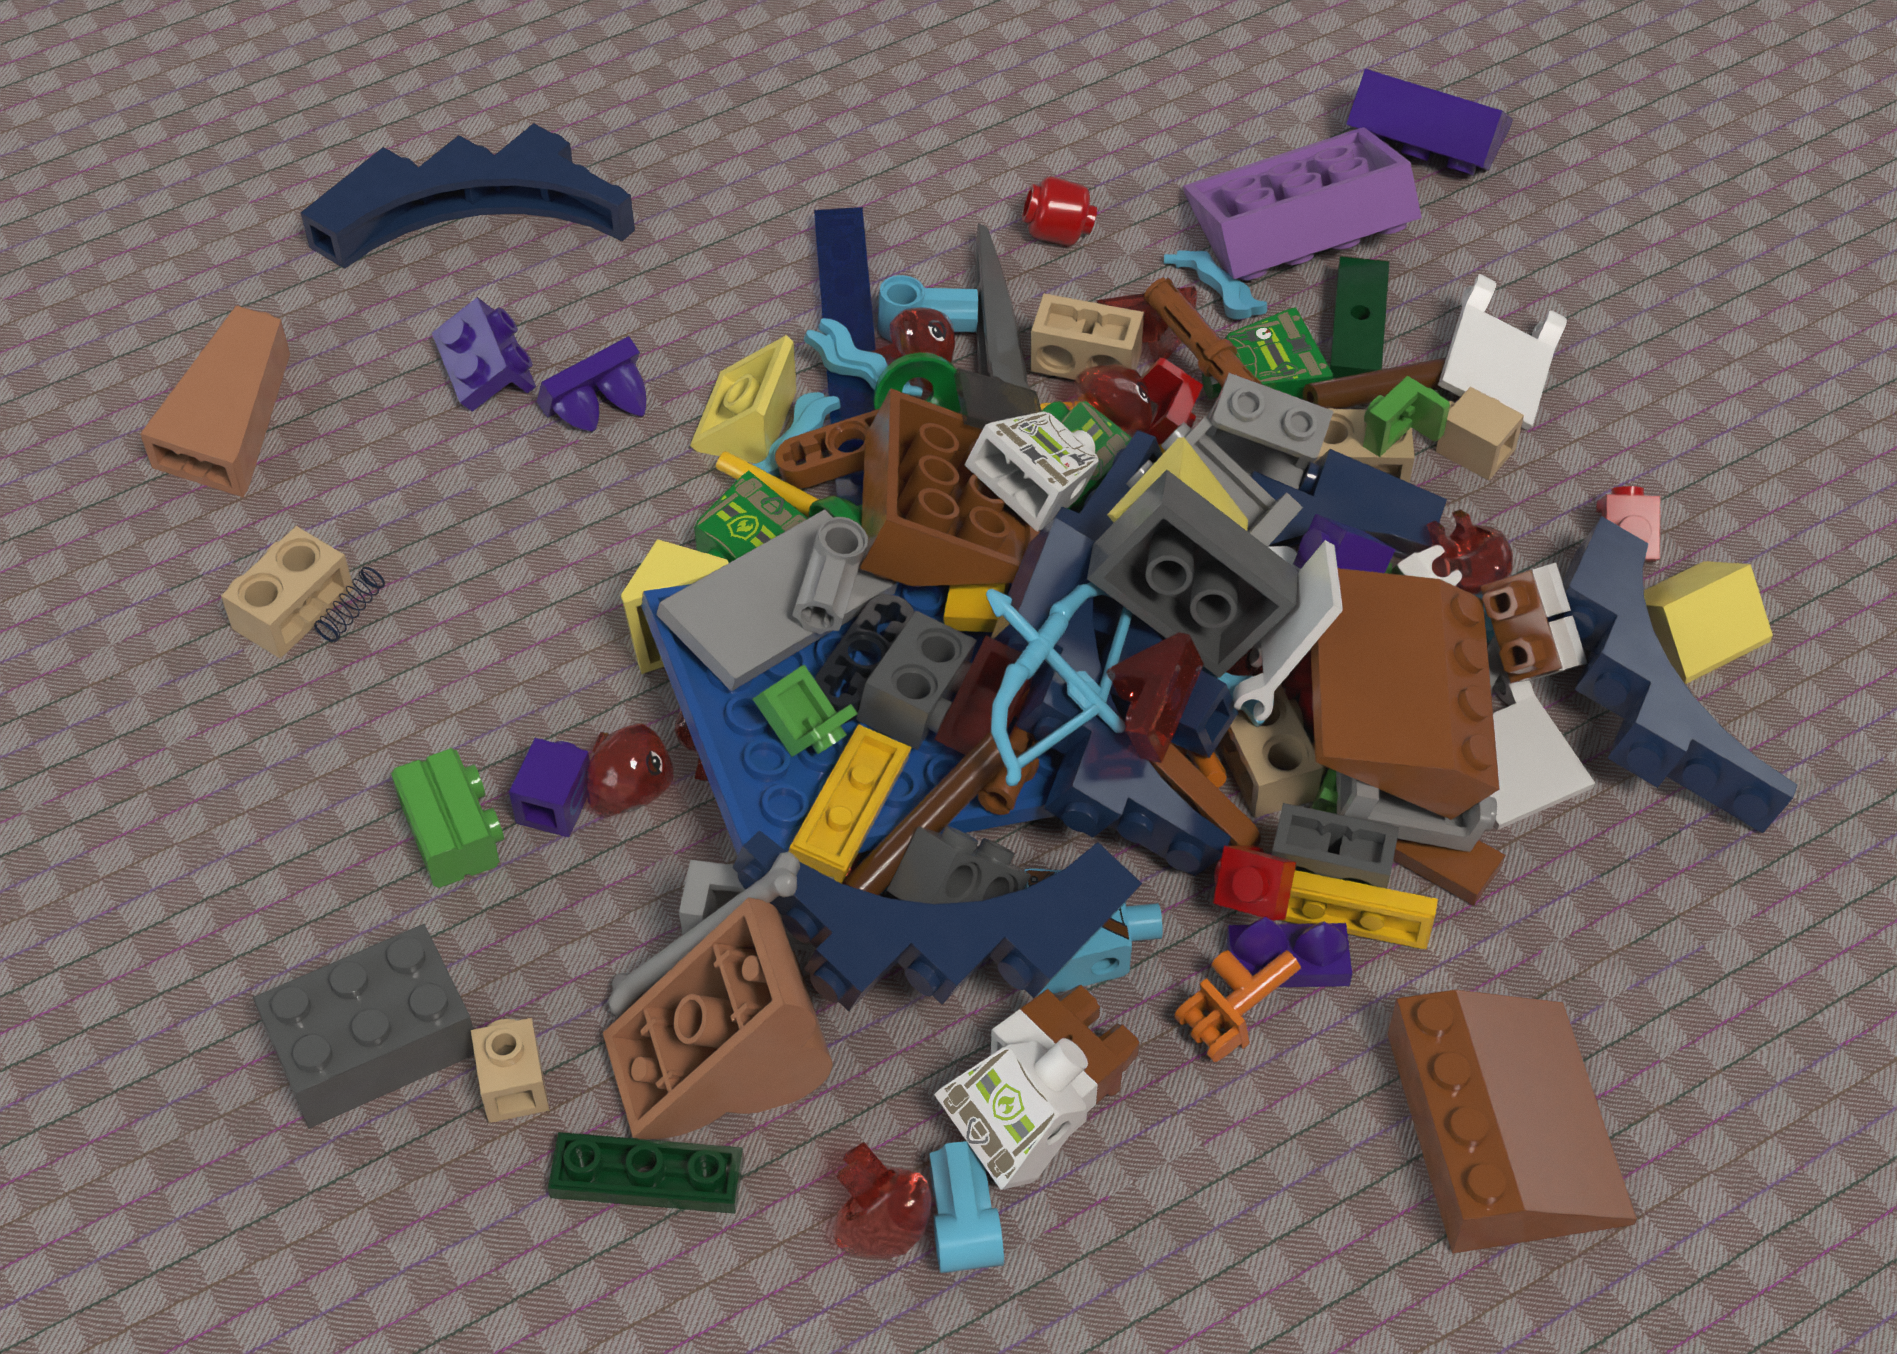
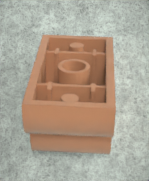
(720, 1031)

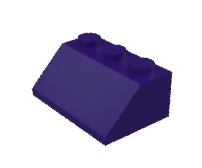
(1429, 122)

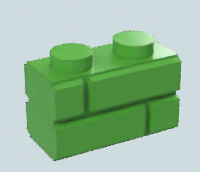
(447, 817)

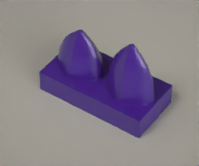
(609, 371)
(1318, 948)

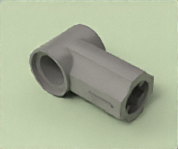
(830, 575)

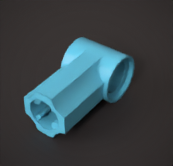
(907, 292)
(965, 1223)

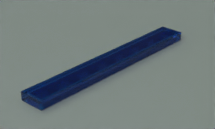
(848, 301)

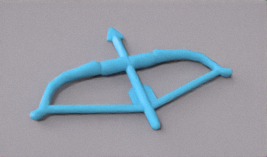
(1080, 685)

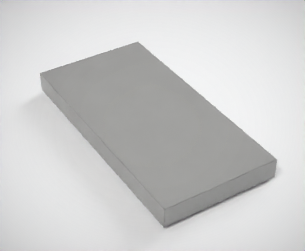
(743, 612)

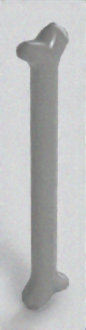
(627, 988)

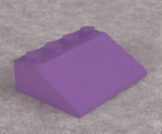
(1304, 202)

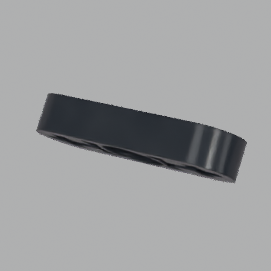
(863, 637)

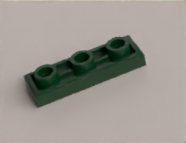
(1359, 316)
(682, 1176)

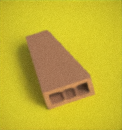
(222, 405)

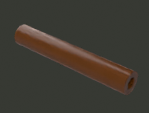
(1365, 387)
(933, 813)

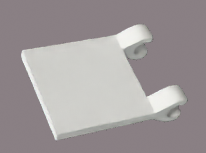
(1499, 356)
(1291, 638)
(1532, 756)

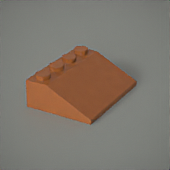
(925, 509)
(1407, 691)
(1506, 1119)

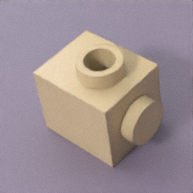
(1480, 433)
(509, 1069)

